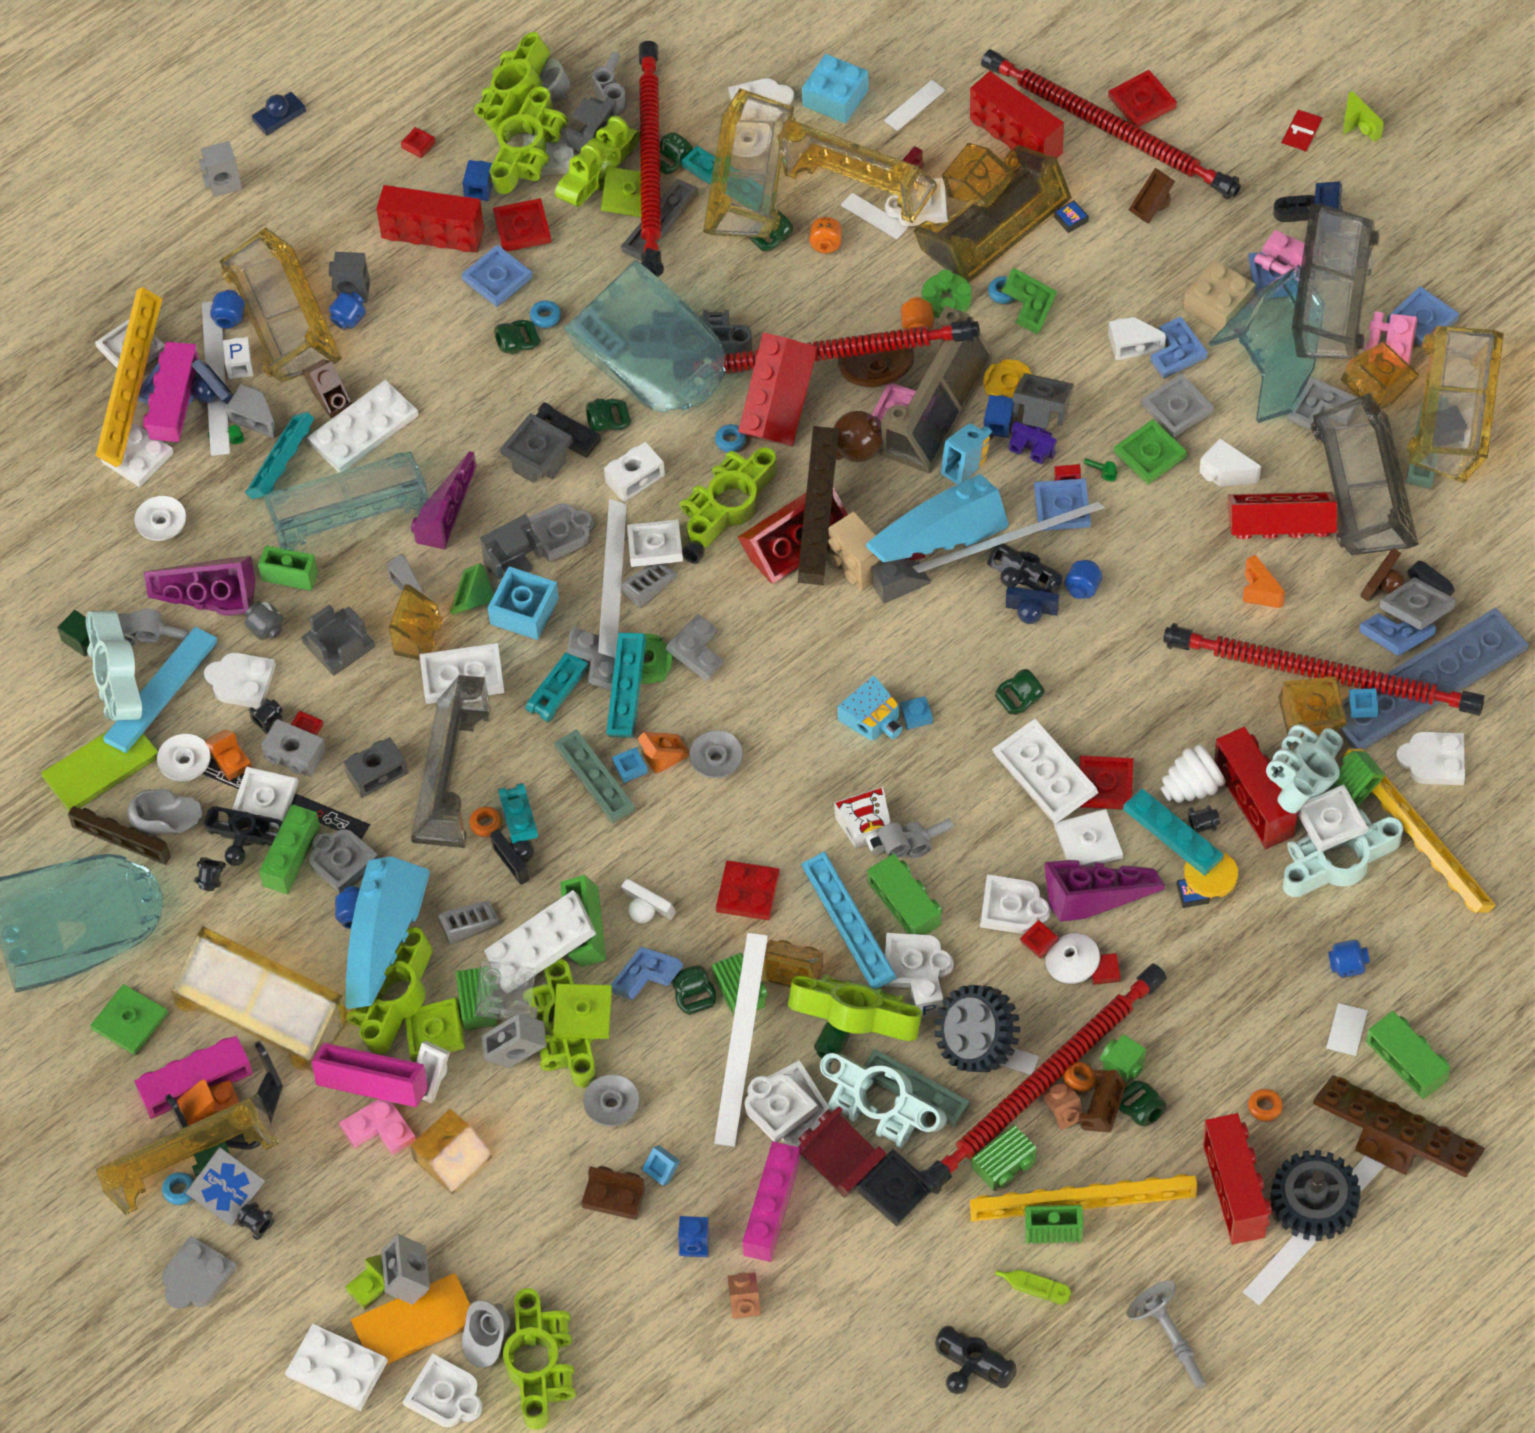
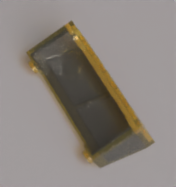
(980, 234)

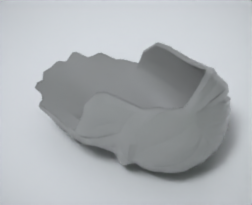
(163, 812)

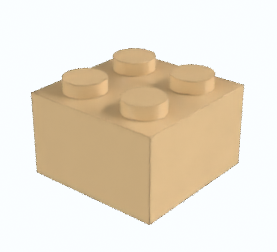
(1218, 295)
(849, 550)

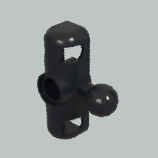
(1023, 569)
(256, 834)
(961, 1347)

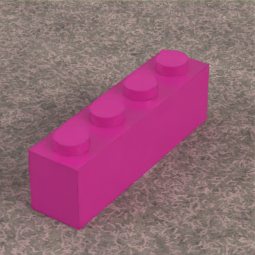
(171, 392)
(214, 1064)
(370, 1074)
(771, 1201)

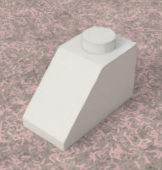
(1134, 338)
(1228, 466)

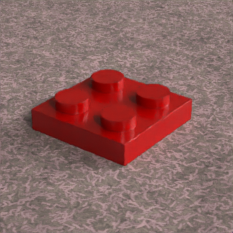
(1142, 99)
(522, 225)
(1112, 779)
(747, 890)

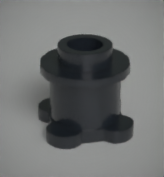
(266, 714)
(1203, 819)
(209, 873)
(255, 1219)

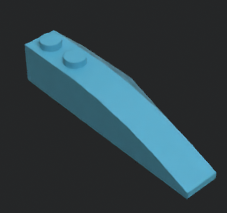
(950, 518)
(384, 908)

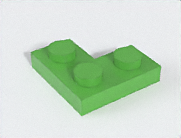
(1035, 298)

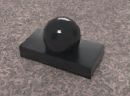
(513, 855)

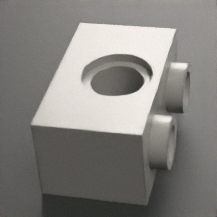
(220, 169)
(284, 737)
(513, 1041)
(405, 1269)

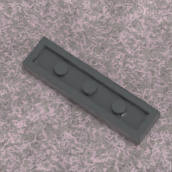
(673, 205)

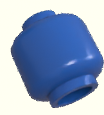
(227, 309)
(347, 310)
(1083, 579)
(345, 906)
(1348, 958)

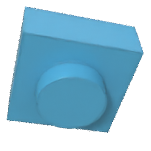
(1363, 703)
(916, 712)
(629, 765)
(661, 1165)

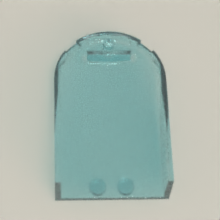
(649, 342)
(74, 917)

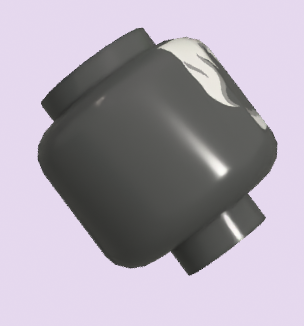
(263, 620)

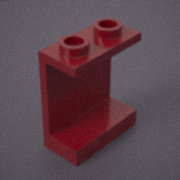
(839, 1152)

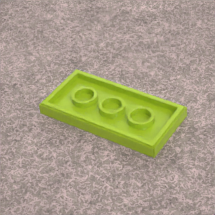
(96, 770)

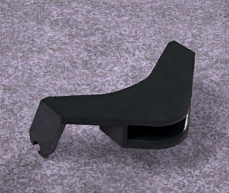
(269, 1092)

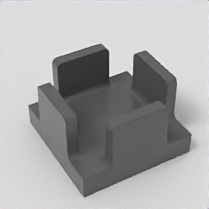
(595, 115)
(1040, 397)
(536, 448)
(508, 546)
(337, 638)

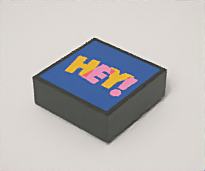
(1071, 216)
(1188, 896)

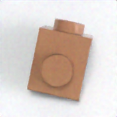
(1064, 1105)
(744, 1295)

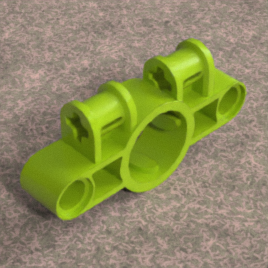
(516, 66)
(536, 119)
(588, 167)
(732, 473)
(855, 1007)
(383, 1018)
(564, 1051)
(544, 1386)

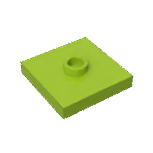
(621, 192)
(582, 1011)
(438, 1024)

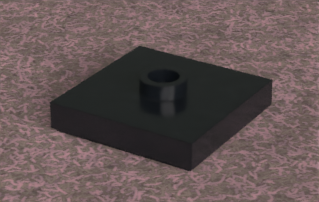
(893, 1187)

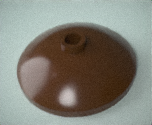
(877, 368)

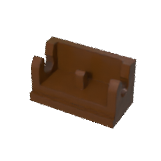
(1104, 1101)

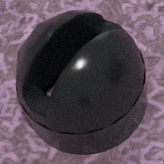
(693, 552)

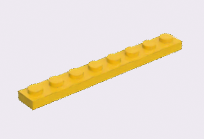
(129, 377)
(1430, 844)
(1091, 1197)

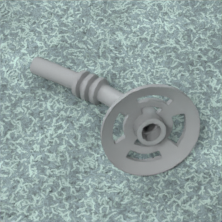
(1157, 1308)

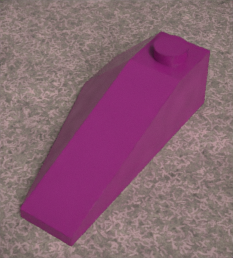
(441, 510)
(212, 585)
(1086, 891)

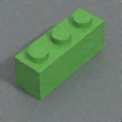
(289, 849)
(904, 896)
(593, 949)
(1408, 1054)

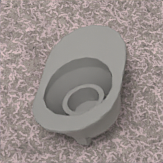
(555, 79)
(484, 1332)

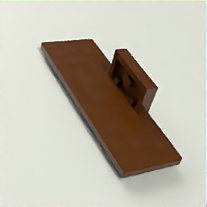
(1395, 1134)

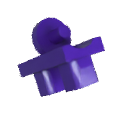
(1035, 439)

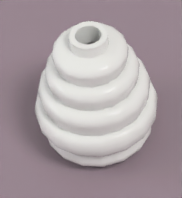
(1192, 776)

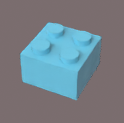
(835, 88)
(523, 603)

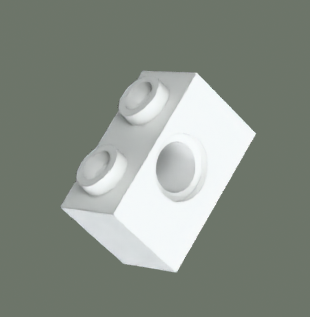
(628, 483)

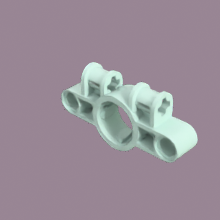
(113, 666)
(1308, 766)
(1317, 871)
(909, 1109)

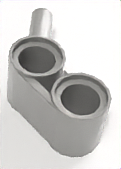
(606, 85)
(147, 627)
(911, 839)

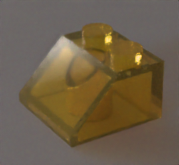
(976, 176)
(1380, 374)
(414, 624)
(1312, 704)
(787, 961)
(450, 1151)

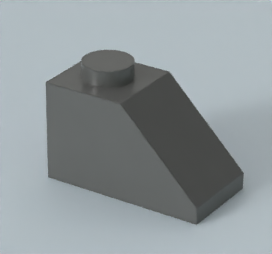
(897, 578)

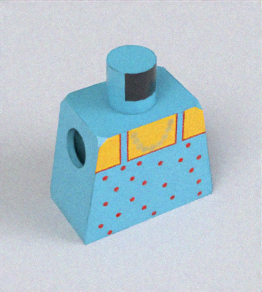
(965, 452)
(871, 711)

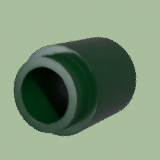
(830, 1040)

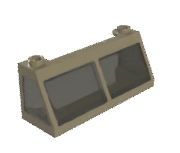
(919, 431)

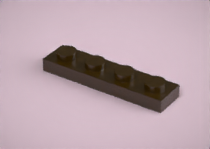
(114, 833)

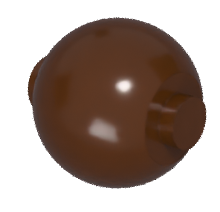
(858, 436)

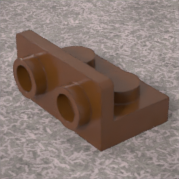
(613, 1192)

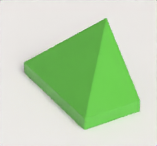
(472, 590)

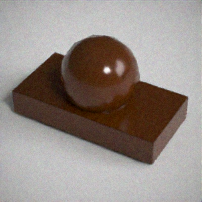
(1153, 196)
(1384, 577)

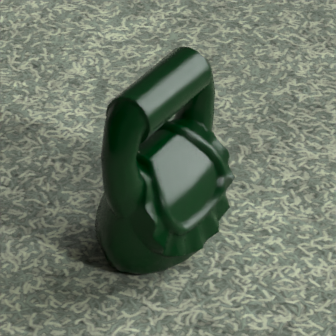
(676, 149)
(780, 234)
(510, 338)
(601, 418)
(1025, 687)
(690, 983)
(1144, 1109)

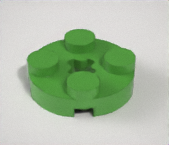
(950, 283)
(661, 662)

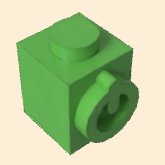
(1125, 1057)

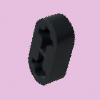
(1295, 206)
(1431, 577)

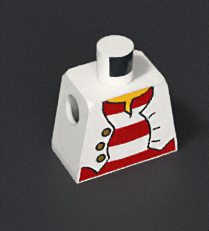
(863, 818)

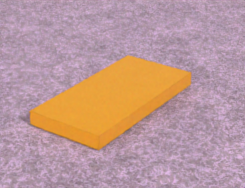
(405, 1328)

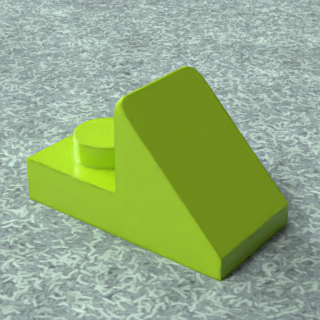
(1361, 115)
(369, 1284)

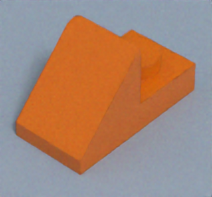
(1263, 587)
(663, 750)
(228, 754)
(206, 1100)

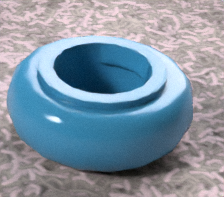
(996, 296)
(545, 322)
(728, 430)
(170, 1182)

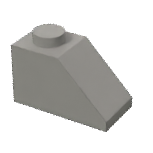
(250, 410)

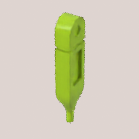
(1037, 1286)

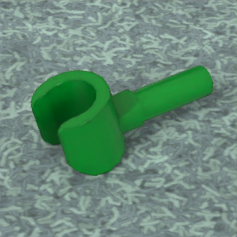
(235, 435)
(1108, 469)

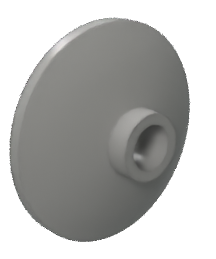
(712, 745)
(611, 1089)

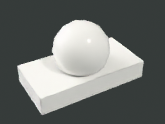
(646, 903)
(435, 1066)

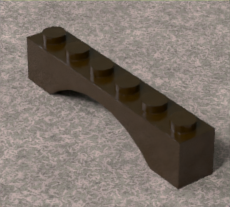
(818, 505)

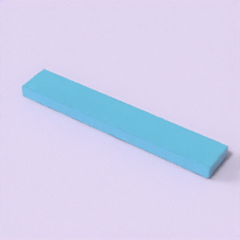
(162, 688)
(848, 921)

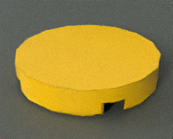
(1004, 377)
(1217, 882)

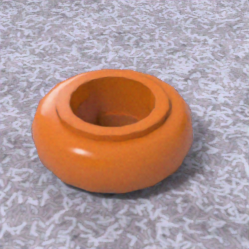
(485, 812)
(1076, 1084)
(1265, 1115)

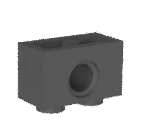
(350, 274)
(369, 779)

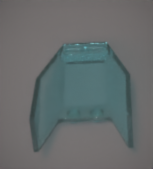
(1267, 335)

